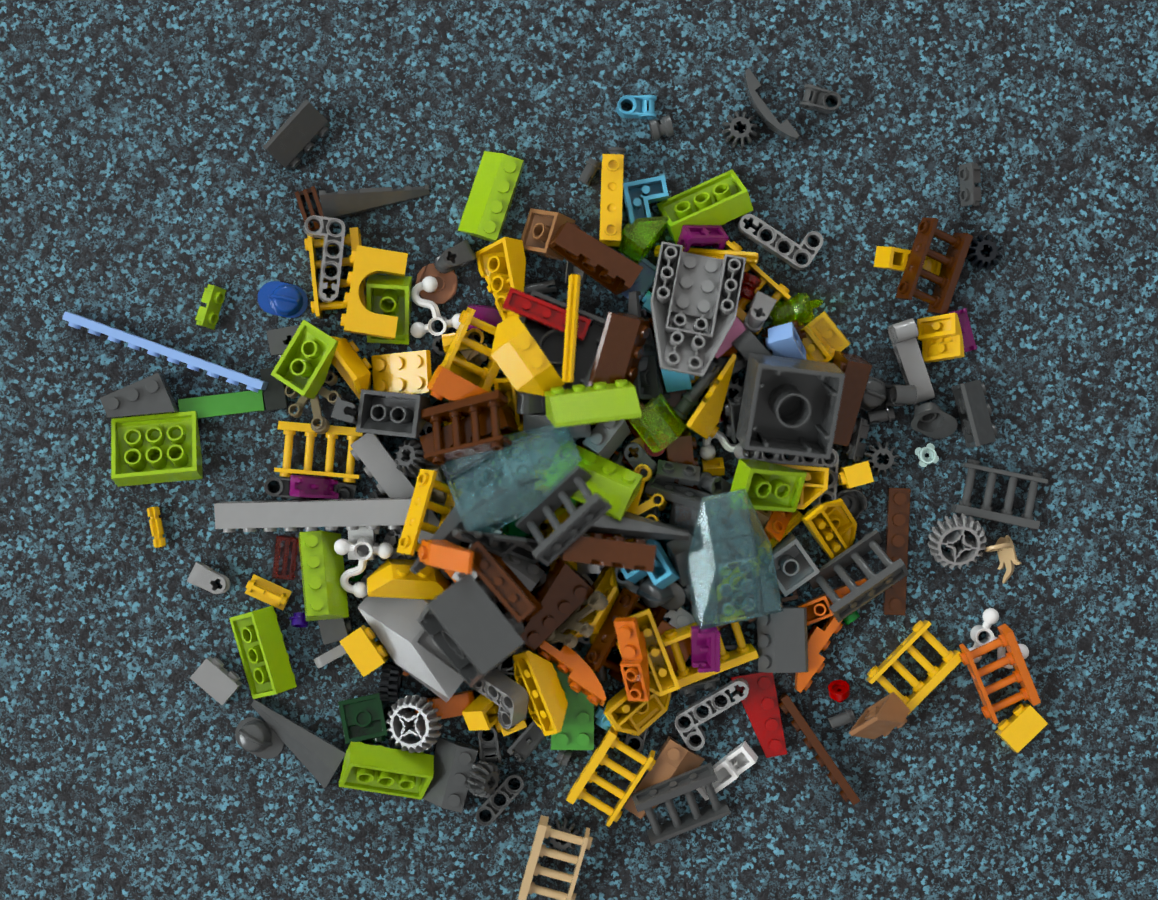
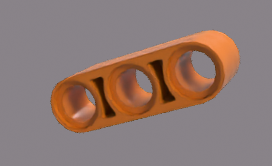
(454, 706)

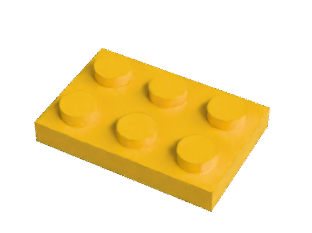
(402, 372)

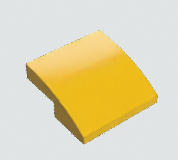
(940, 337)
(823, 339)

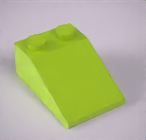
(391, 297)
(306, 360)
(769, 484)

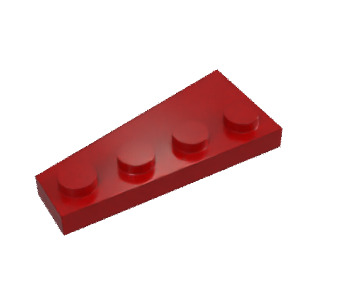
(764, 712)

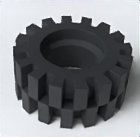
(390, 682)

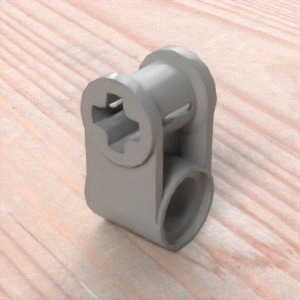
(759, 311)
(205, 578)

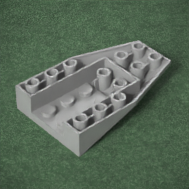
(693, 306)
(409, 644)

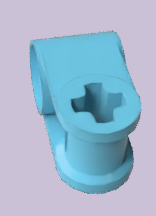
(639, 107)

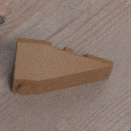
(670, 762)

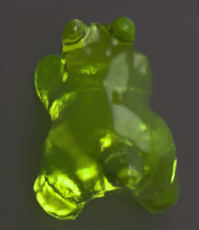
(797, 308)

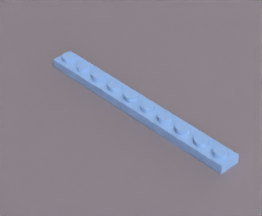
(155, 349)

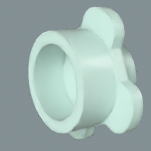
(932, 458)

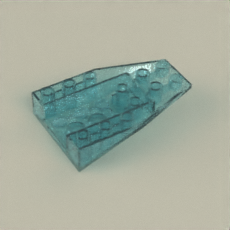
(510, 482)
(731, 563)

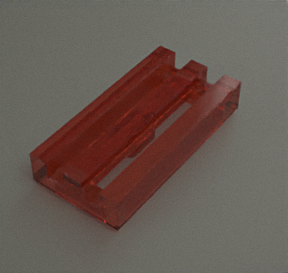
(285, 558)

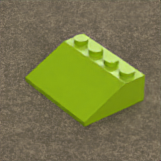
(155, 449)

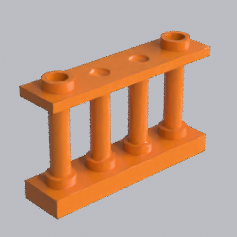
(1019, 675)

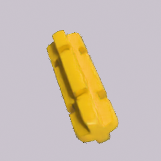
(156, 526)

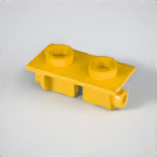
(268, 592)

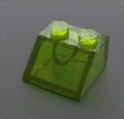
(641, 236)
(658, 424)

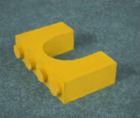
(366, 263)

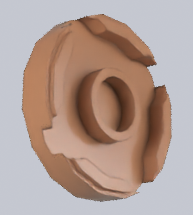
(446, 287)

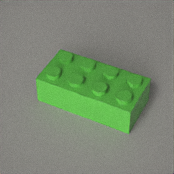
(578, 723)

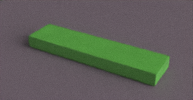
(224, 404)

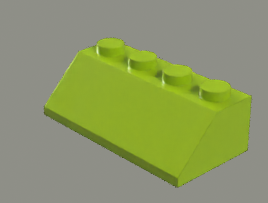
(491, 196)
(707, 204)
(592, 403)
(610, 481)
(321, 576)
(263, 652)
(386, 770)

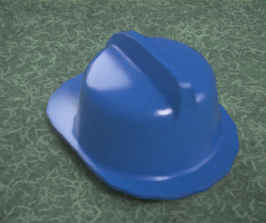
(282, 299)

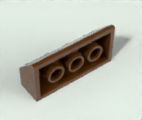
(620, 348)

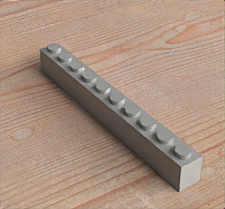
(390, 480)
(312, 514)

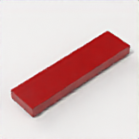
(542, 312)

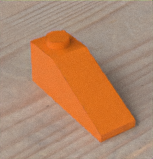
(451, 386)
(446, 556)

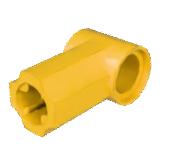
(447, 339)

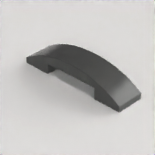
(784, 129)

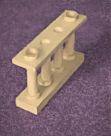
(540, 850)

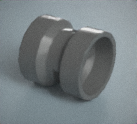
(661, 127)

